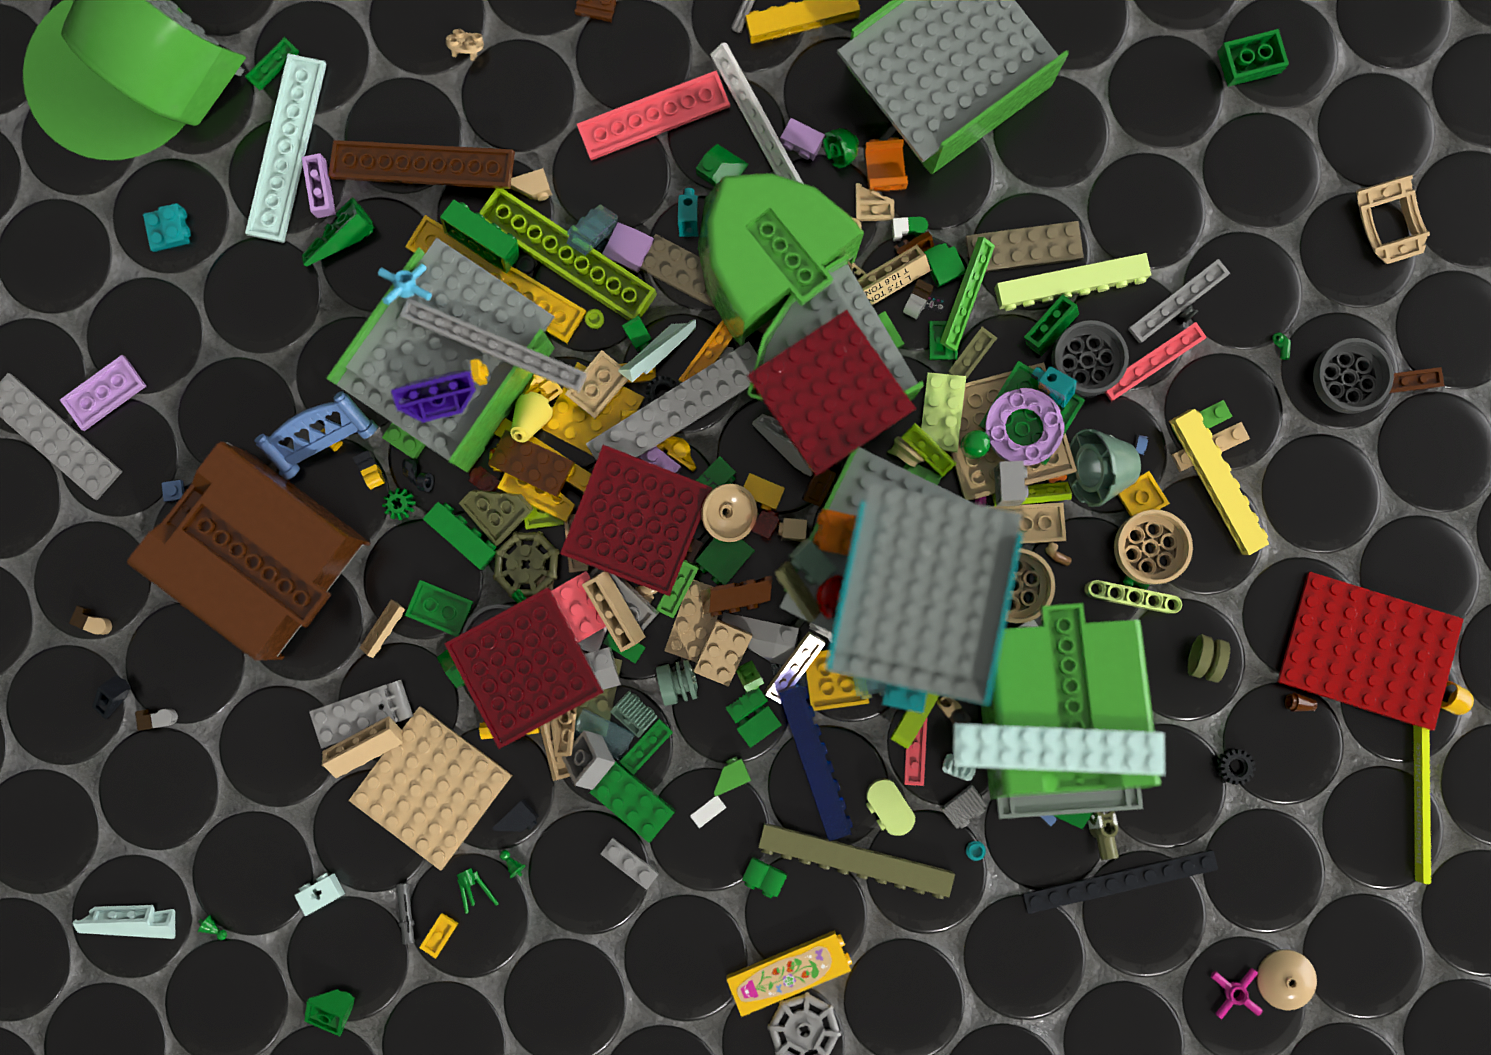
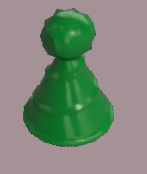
(513, 866)
(209, 926)

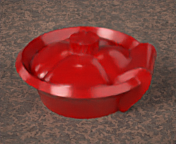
(829, 596)

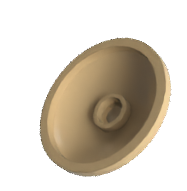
(740, 512)
(1274, 979)

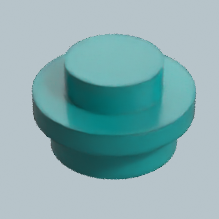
(975, 850)

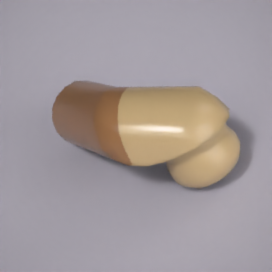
(1052, 551)

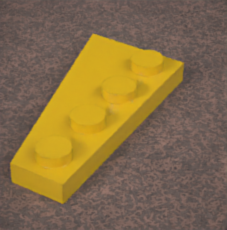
(557, 507)

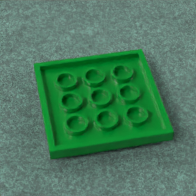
(1024, 425)

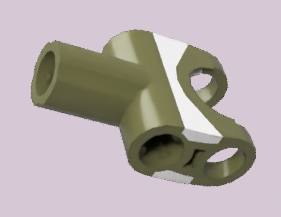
(1104, 828)

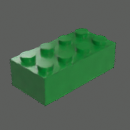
(480, 236)
(633, 801)

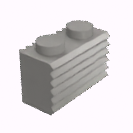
(964, 806)

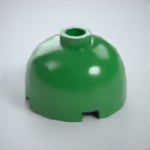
(841, 146)

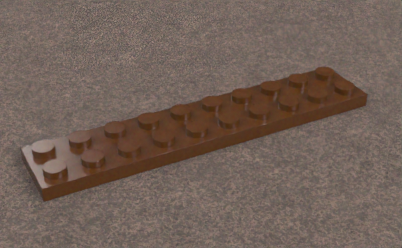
(422, 164)

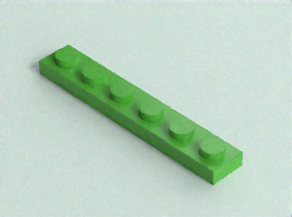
(967, 293)

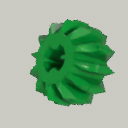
(403, 498)

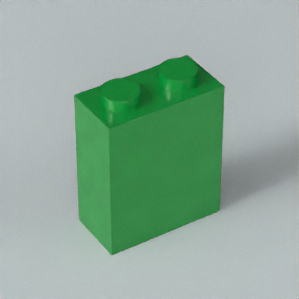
(724, 559)

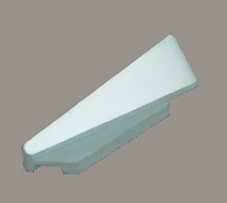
(657, 350)
(128, 921)

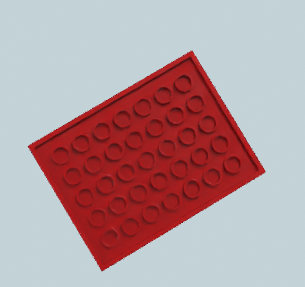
(1370, 651)

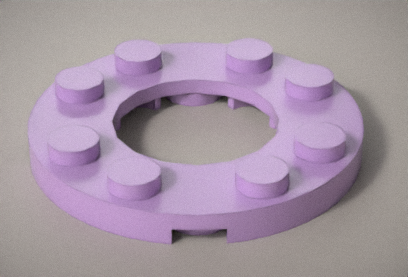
(1025, 399)

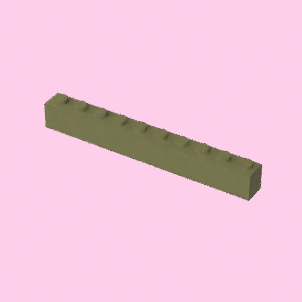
(856, 860)

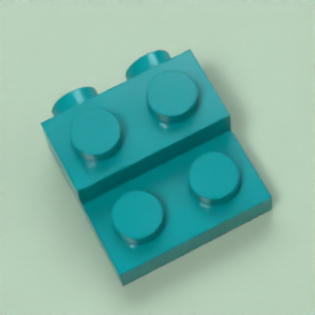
(167, 227)

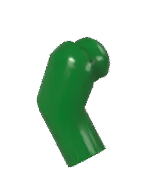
(1284, 345)

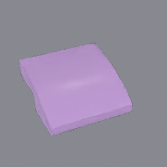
(628, 247)

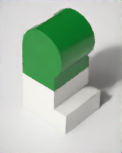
(908, 226)

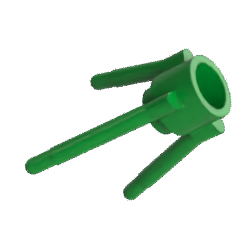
(466, 880)

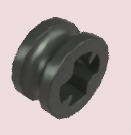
(1188, 313)

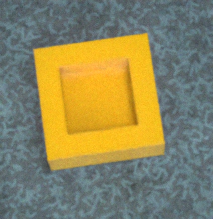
(479, 372)

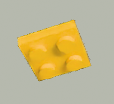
(1143, 495)

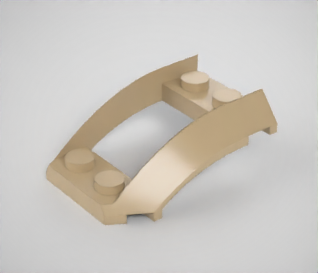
(1385, 192)

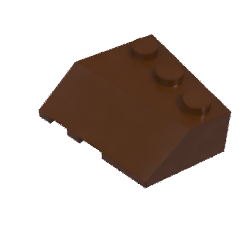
(734, 596)

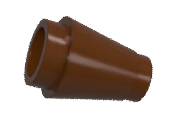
(1298, 702)

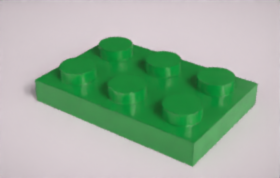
(439, 608)

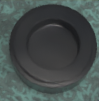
(525, 264)

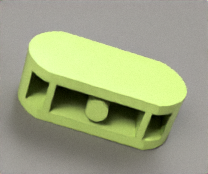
(890, 807)

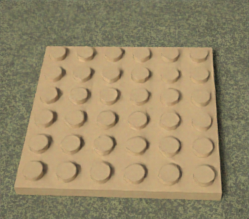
(977, 475)
(431, 788)

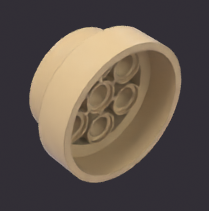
(1177, 554)
(1041, 589)

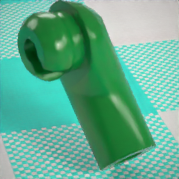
(1129, 582)

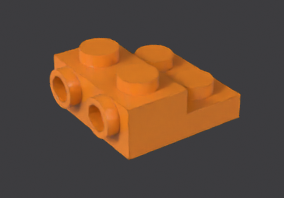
(835, 532)

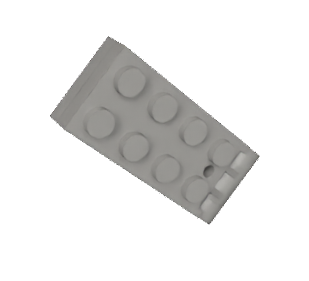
(354, 714)

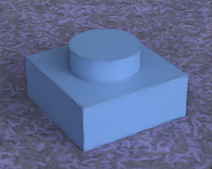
(173, 490)

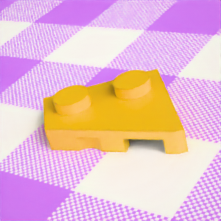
(544, 387)

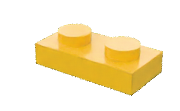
(438, 935)

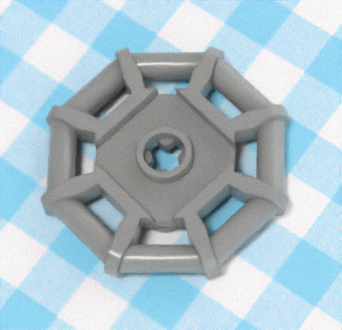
(803, 1018)

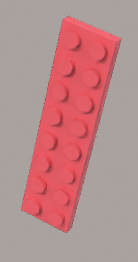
(653, 115)

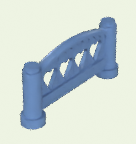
(286, 459)

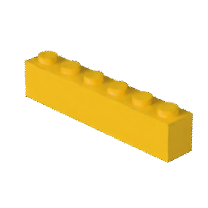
(798, 17)

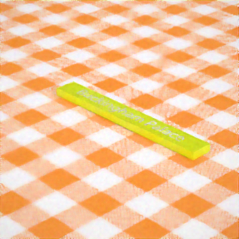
(1422, 805)

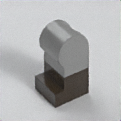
(918, 299)
(160, 719)

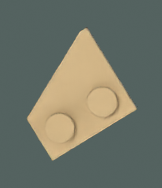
(873, 206)

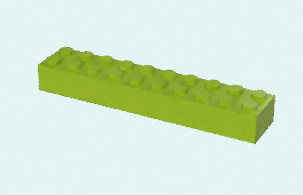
(548, 245)

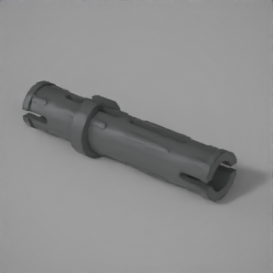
(406, 922)

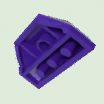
(435, 396)

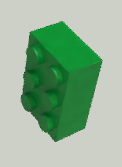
(1252, 57)

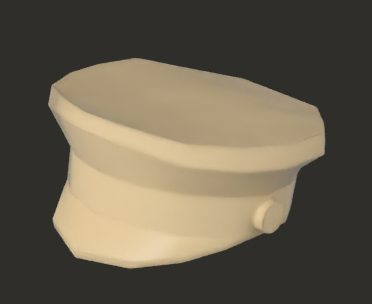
(905, 452)

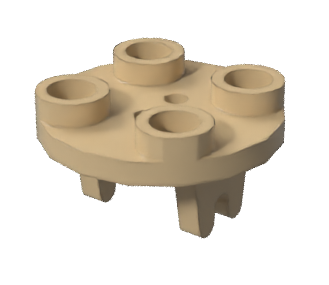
(465, 43)

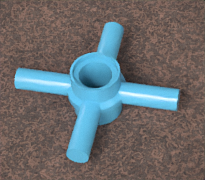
(404, 284)

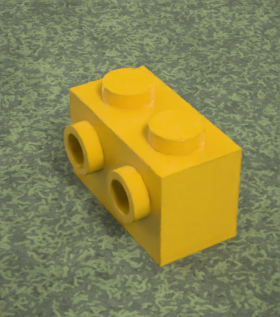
(764, 492)

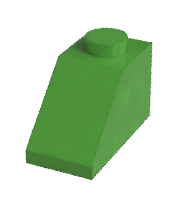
(732, 776)

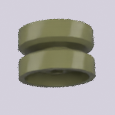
(1208, 658)

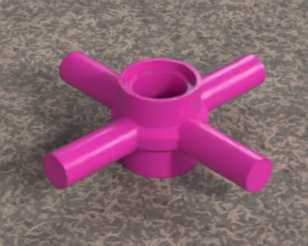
(1243, 996)

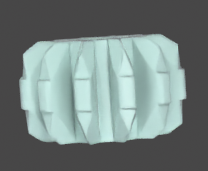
(964, 773)

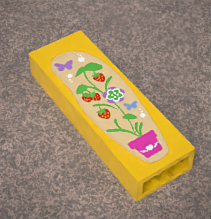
(789, 973)

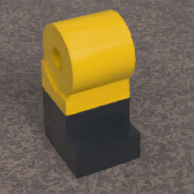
(369, 469)

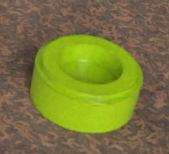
(594, 318)

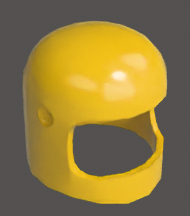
(1459, 701)

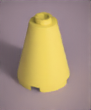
(530, 415)

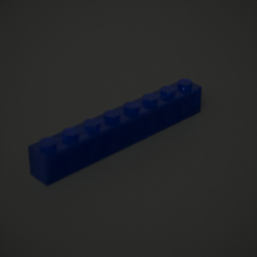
(814, 761)

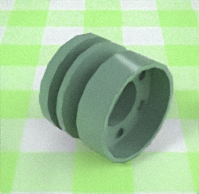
(676, 682)

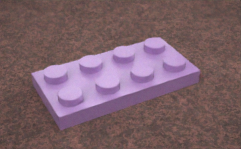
(103, 392)

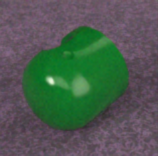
(975, 444)

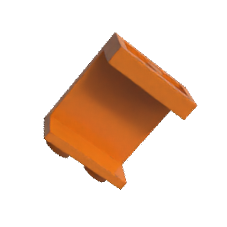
(885, 165)

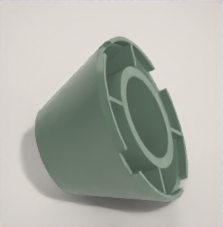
(1103, 467)

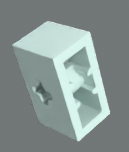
(330, 891)

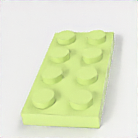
(944, 409)

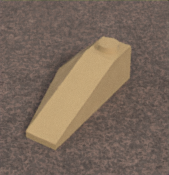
(563, 733)

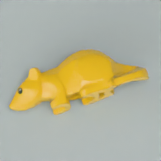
(679, 451)

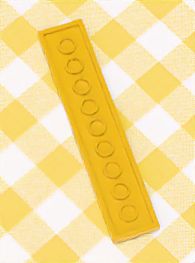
(566, 313)

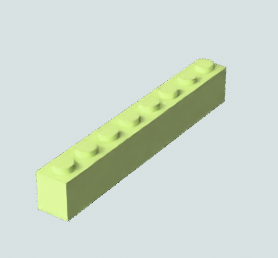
(1073, 281)

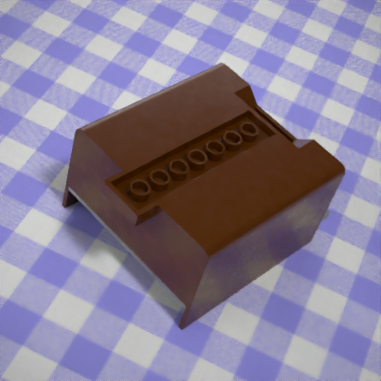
(247, 552)

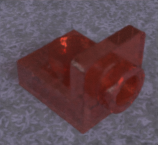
(483, 479)
(766, 524)

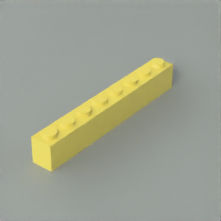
(1219, 482)

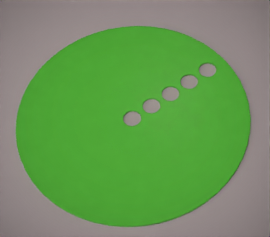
(80, 106)

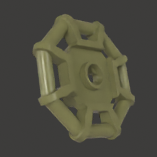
(519, 556)

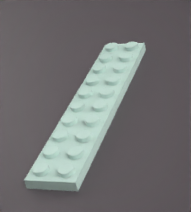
(285, 147)
(1059, 749)

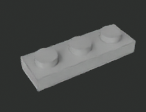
(629, 863)

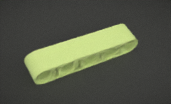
(1142, 597)

